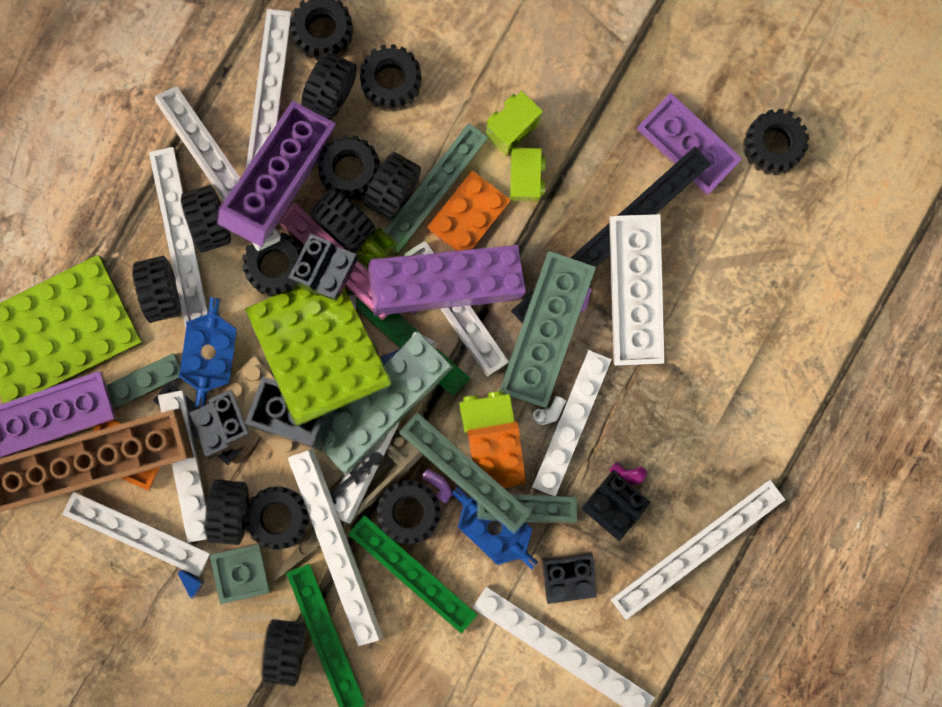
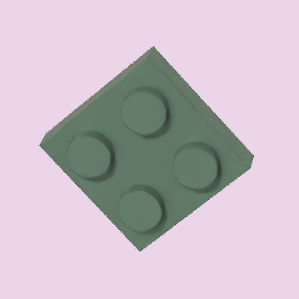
(239, 573)

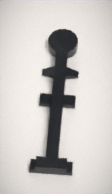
(375, 459)

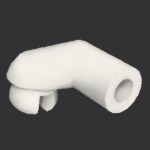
(550, 414)

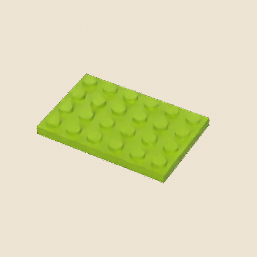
(61, 330)
(316, 351)

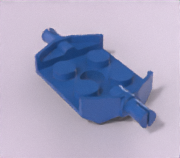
(195, 368)
(500, 547)

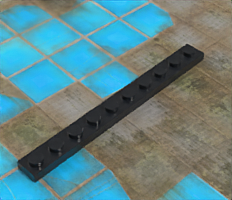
(648, 203)

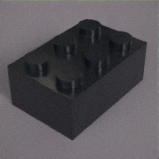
(271, 415)

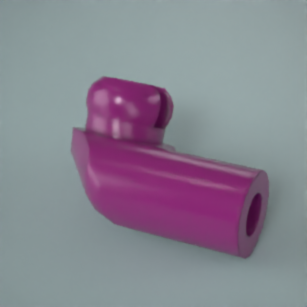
(632, 476)

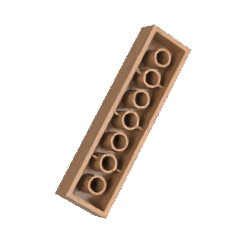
(93, 459)

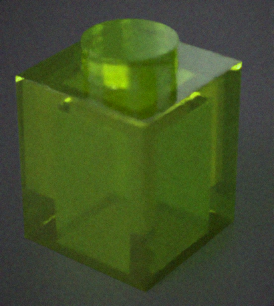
(377, 246)

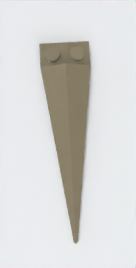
(395, 465)

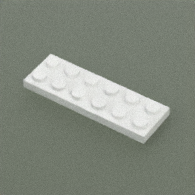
(636, 289)

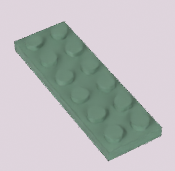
(547, 329)
(370, 418)

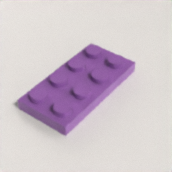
(677, 130)

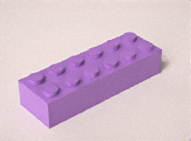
(276, 174)
(446, 280)

